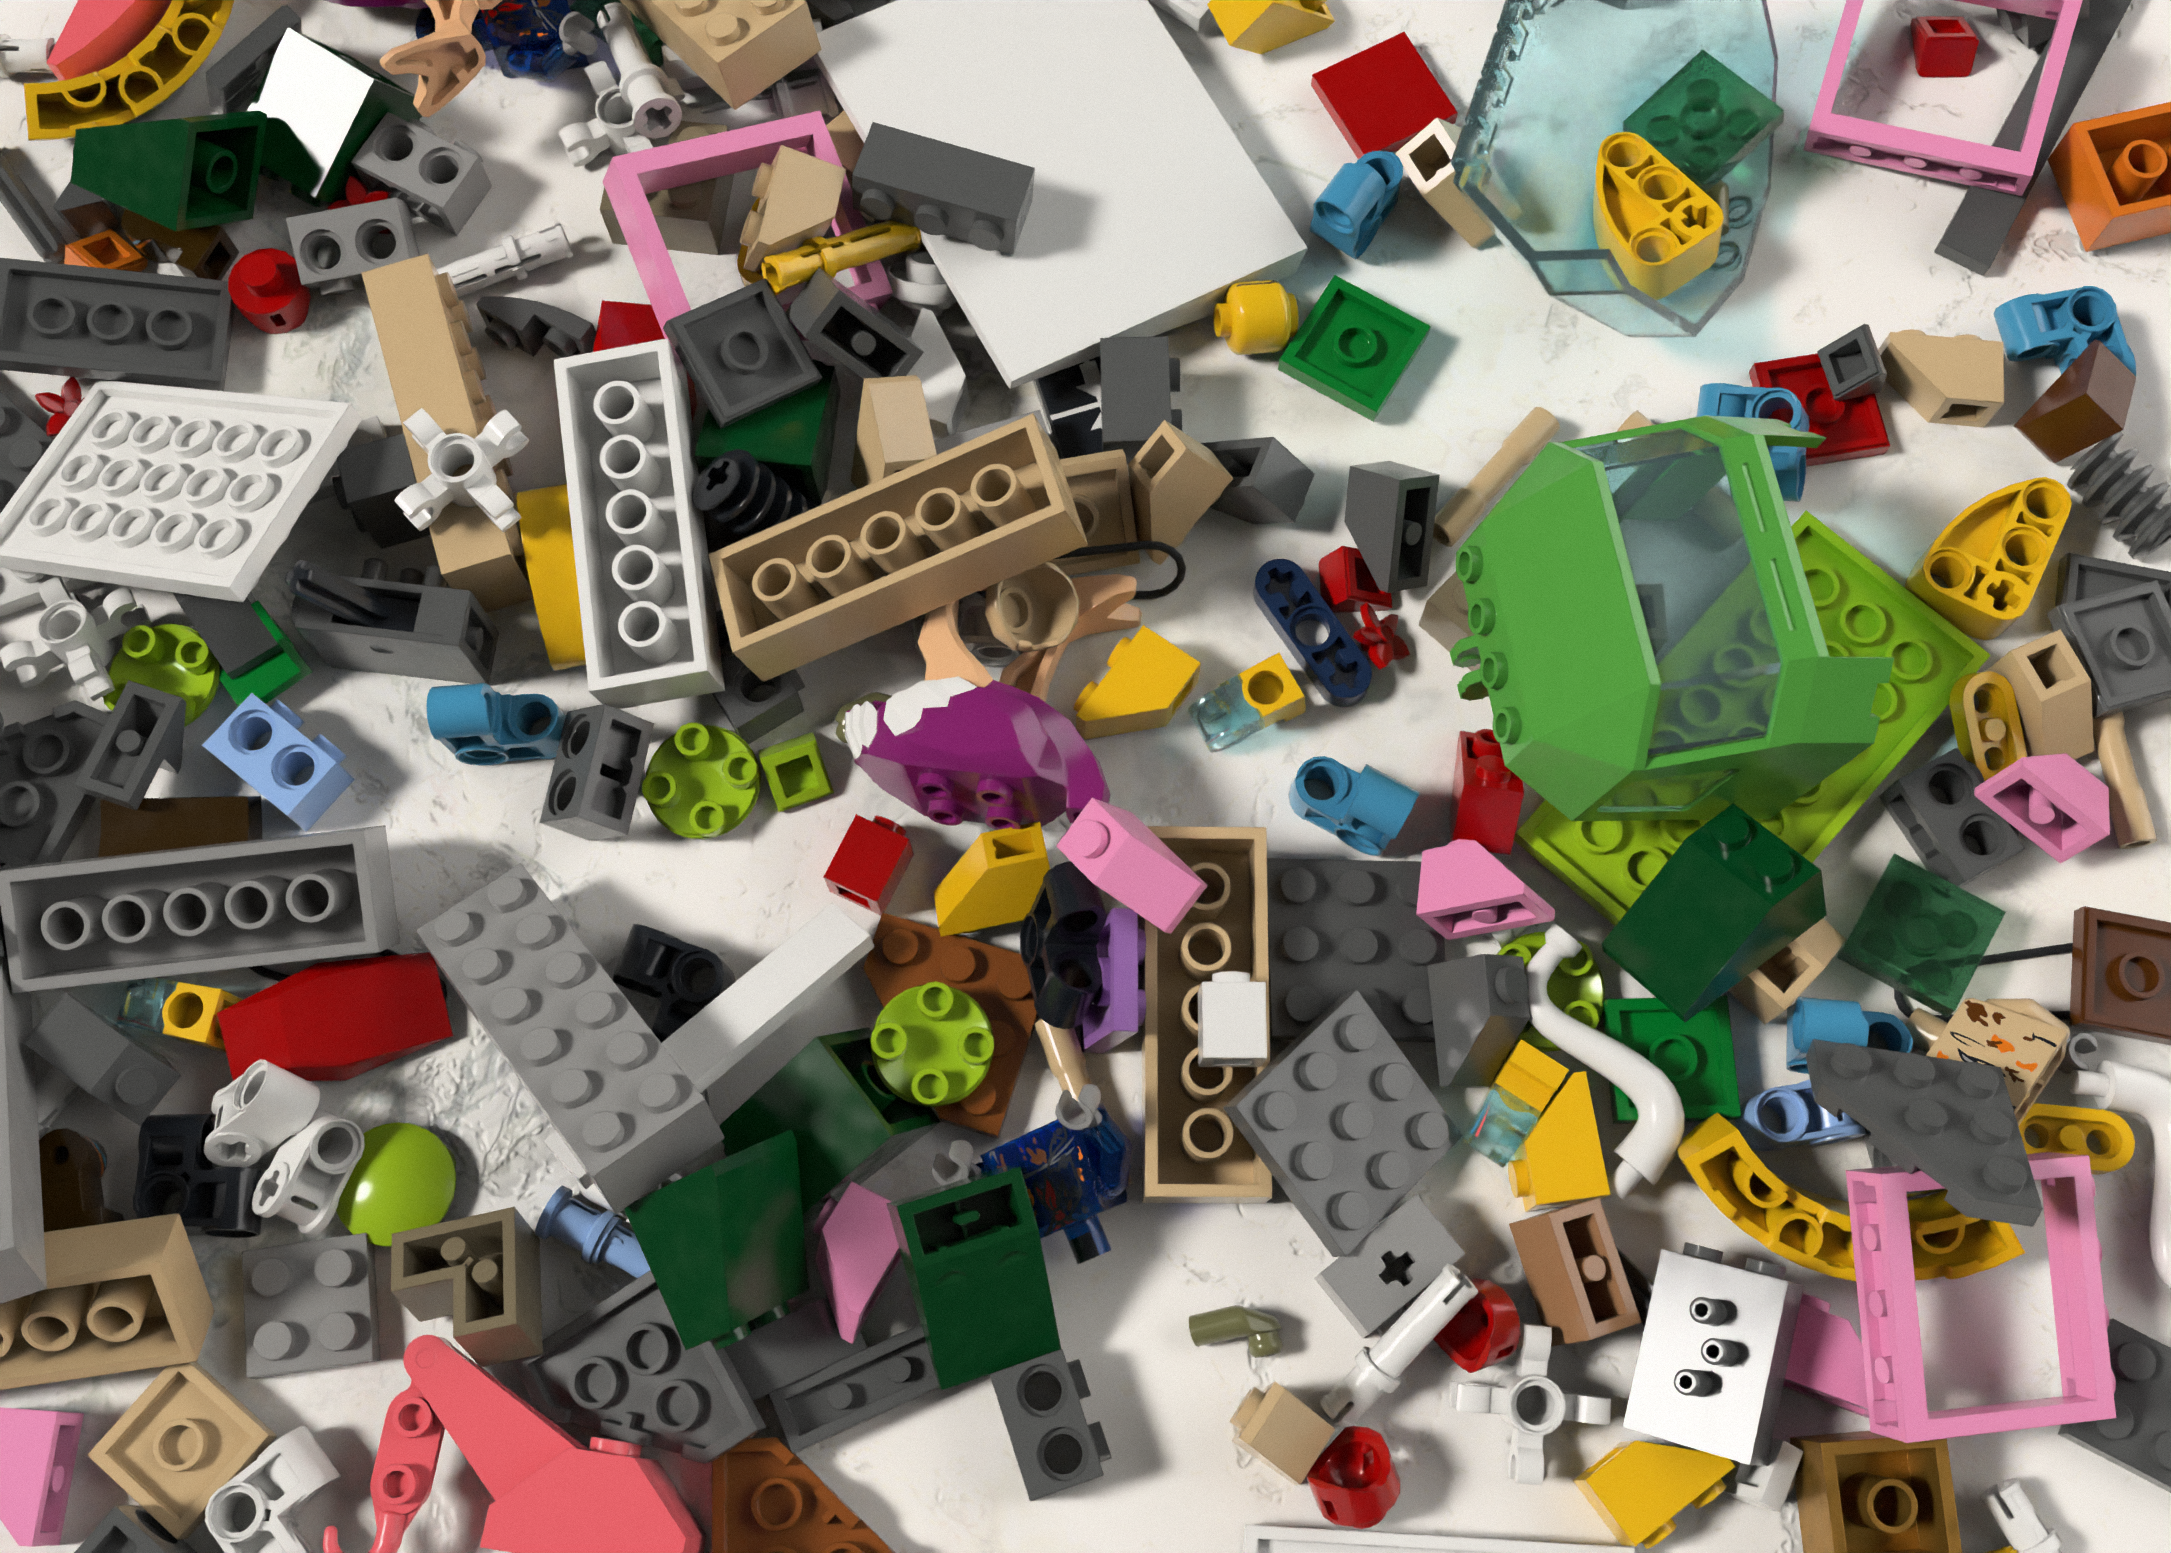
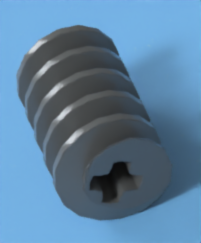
(2125, 495)

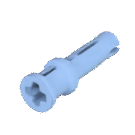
(591, 1232)

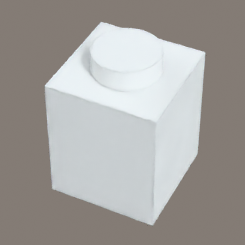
(1232, 1021)

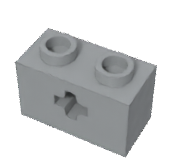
(1406, 1234)

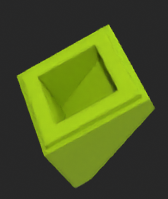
(795, 771)

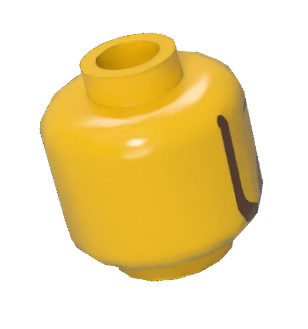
(1256, 317)

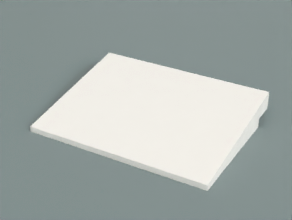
(1136, 179)

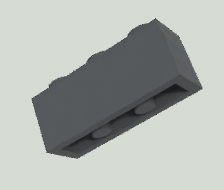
(942, 188)

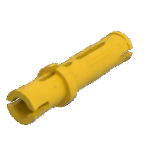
(838, 253)

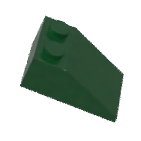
(1716, 912)

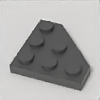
(37, 781)
(1934, 1118)
(635, 1381)

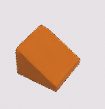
(105, 251)

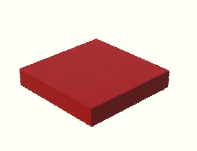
(1382, 96)
(1850, 426)

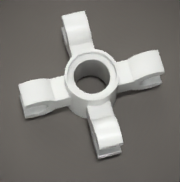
(587, 139)
(446, 453)
(74, 638)
(1526, 1449)

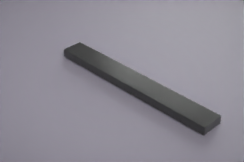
(1988, 215)

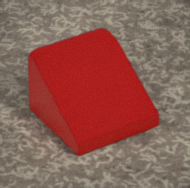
(1943, 46)
(1348, 582)

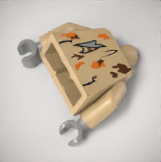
(2008, 1035)

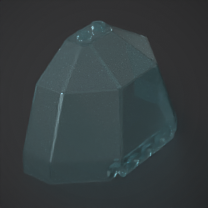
(1545, 102)

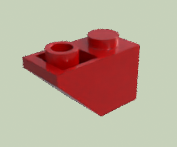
(1484, 794)

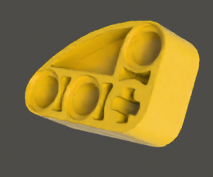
(1652, 216)
(1975, 562)
(552, 572)

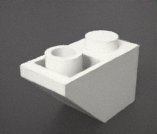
(940, 375)

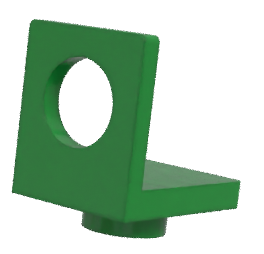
(272, 675)

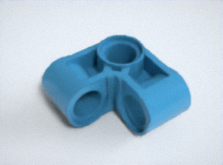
(1358, 202)
(2047, 326)
(1760, 402)
(492, 727)
(1363, 807)
(1839, 1023)

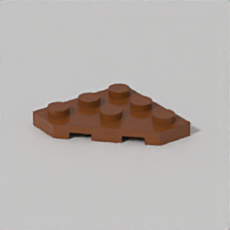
(996, 978)
(778, 1505)

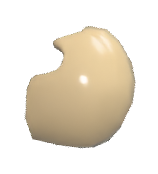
(1033, 608)

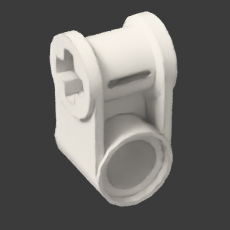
(258, 1114)
(309, 1175)

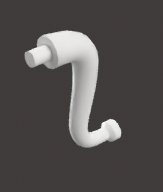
(2149, 1095)
(1660, 1111)

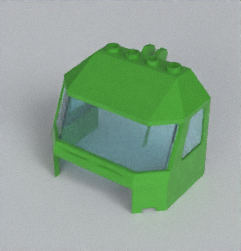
(1658, 629)

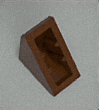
(2081, 405)

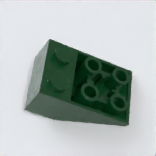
(977, 1274)

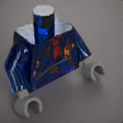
(535, 38)
(1068, 1166)

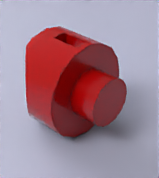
(269, 285)
(1482, 1330)
(1355, 1479)

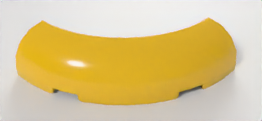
(133, 83)
(1818, 1228)

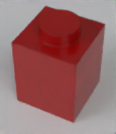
(870, 863)

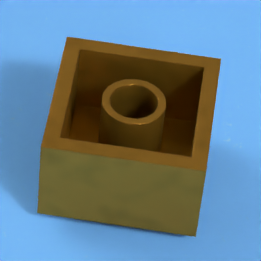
(1875, 1495)

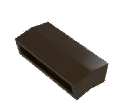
(178, 823)

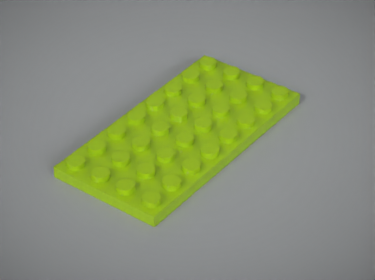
(1860, 616)

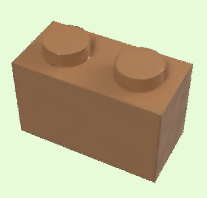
(1575, 1272)

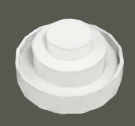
(920, 284)

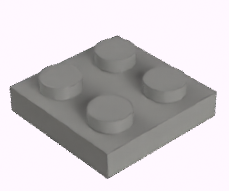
(310, 1306)

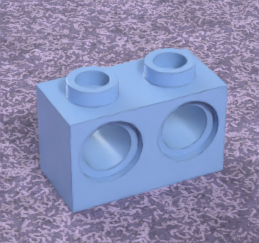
(277, 764)

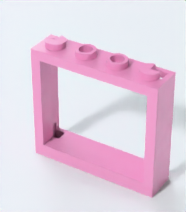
(1937, 154)
(711, 157)
(1891, 1311)

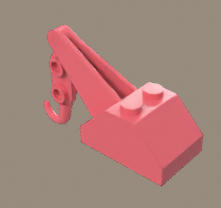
(543, 1480)

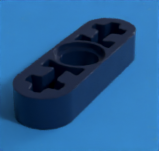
(1347, 657)

